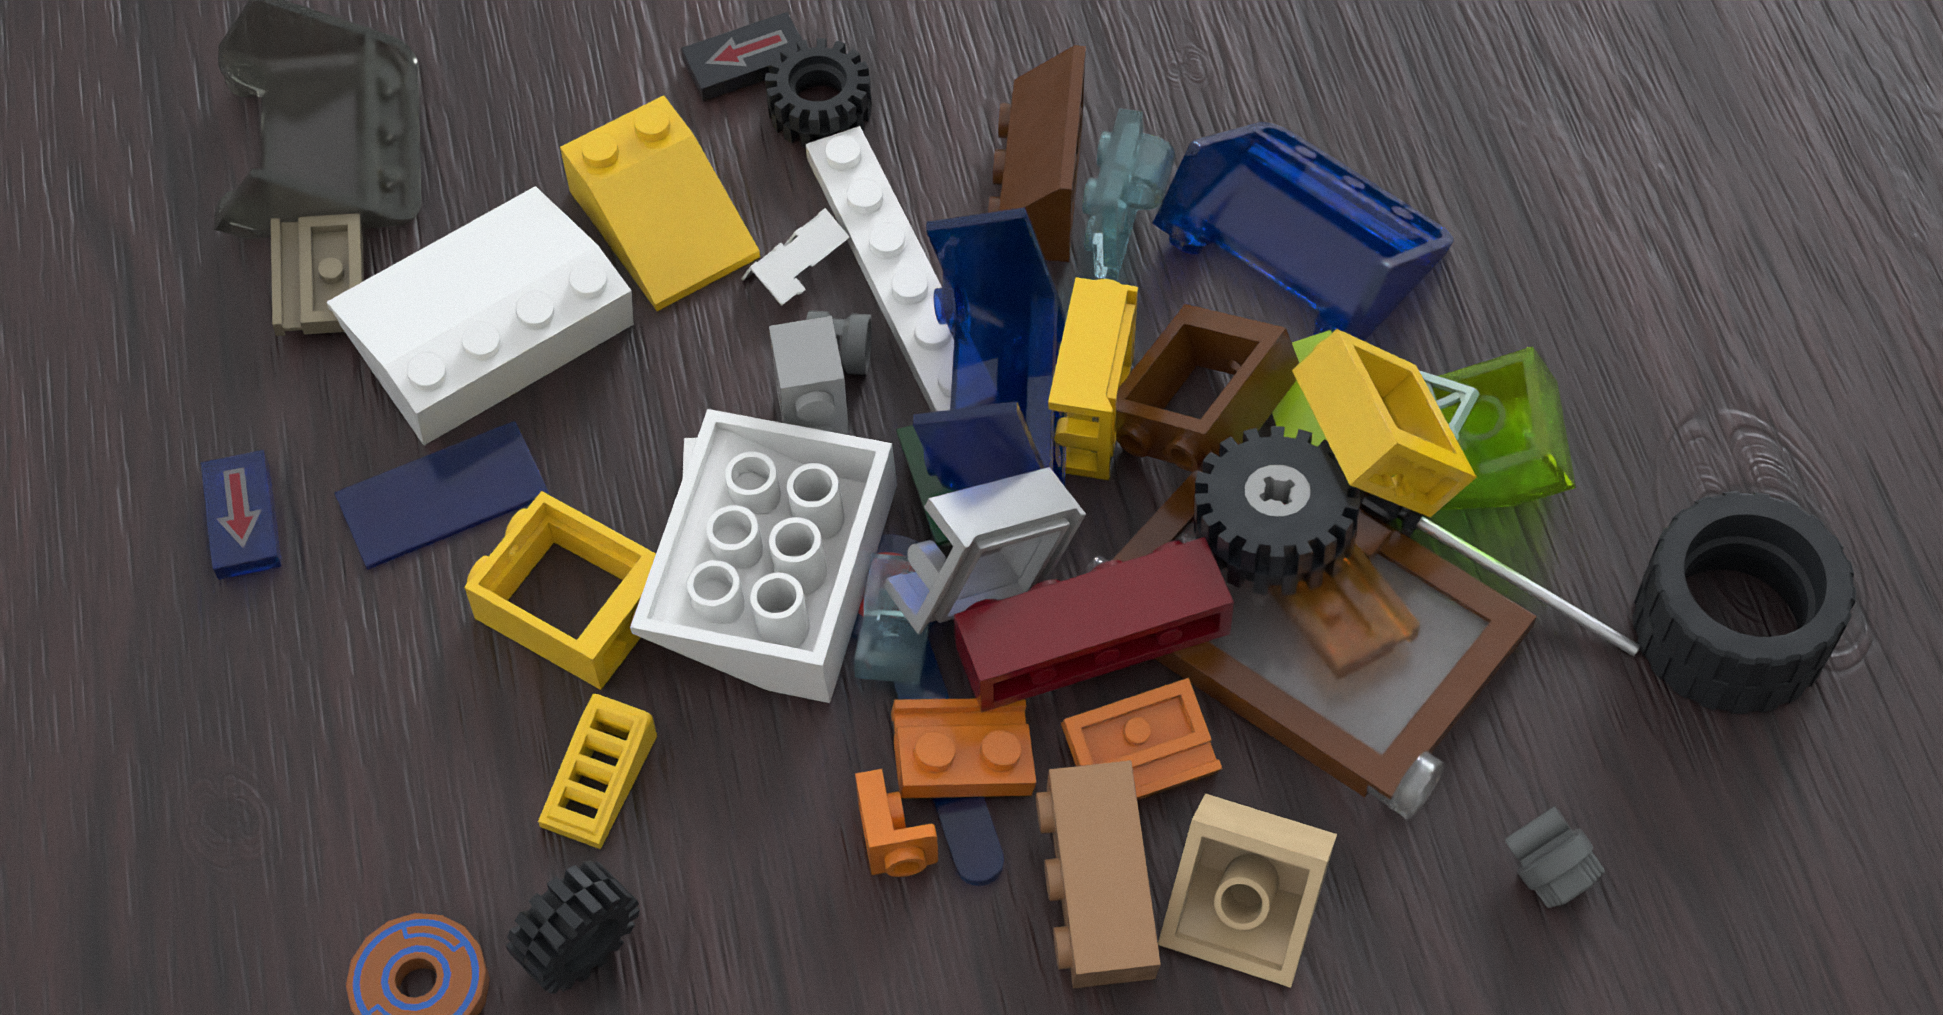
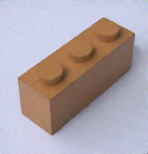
(1099, 875)

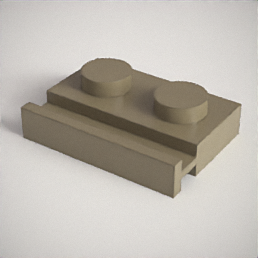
(311, 266)

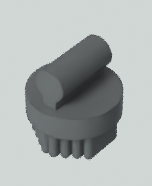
(1554, 858)

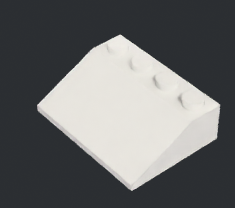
(484, 312)
(769, 552)

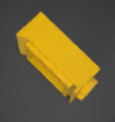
(1090, 369)

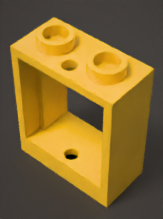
(1383, 424)
(526, 540)

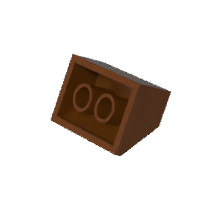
(1043, 149)

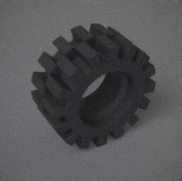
(817, 68)
(572, 926)

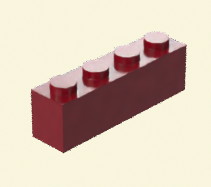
(1093, 623)

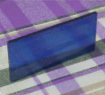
(441, 494)

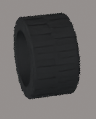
(1767, 542)

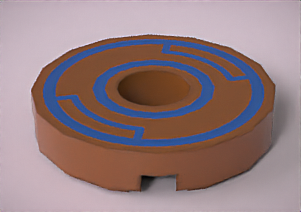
(414, 944)

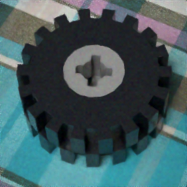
(1259, 536)

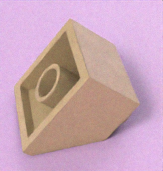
(1246, 889)

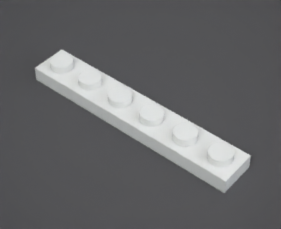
(887, 256)

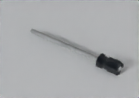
(1389, 511)

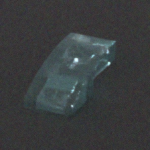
(887, 641)

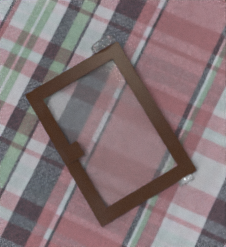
(1382, 720)

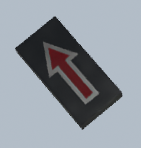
(738, 56)

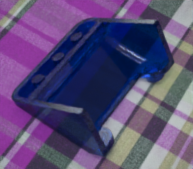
(1302, 224)

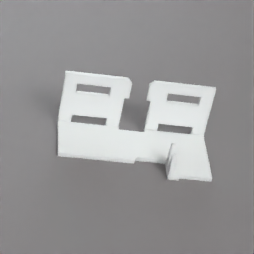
(804, 248)

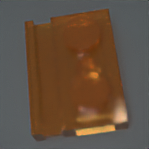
(1350, 616)

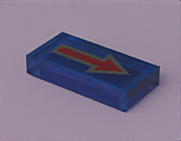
(240, 514)

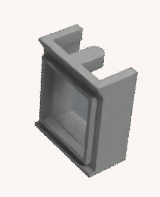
(1002, 542)

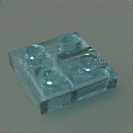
(1130, 180)

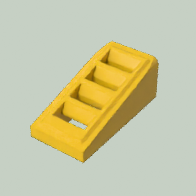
(599, 716)

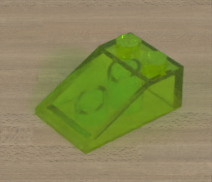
(1512, 432)

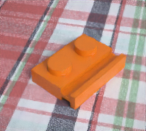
(1155, 730)
(959, 751)

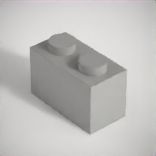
(809, 375)

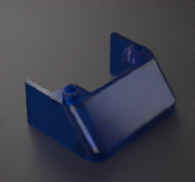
(1004, 352)

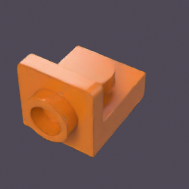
(888, 842)

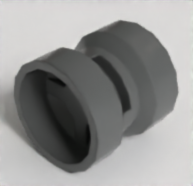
(856, 340)

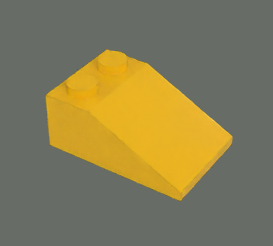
(658, 202)

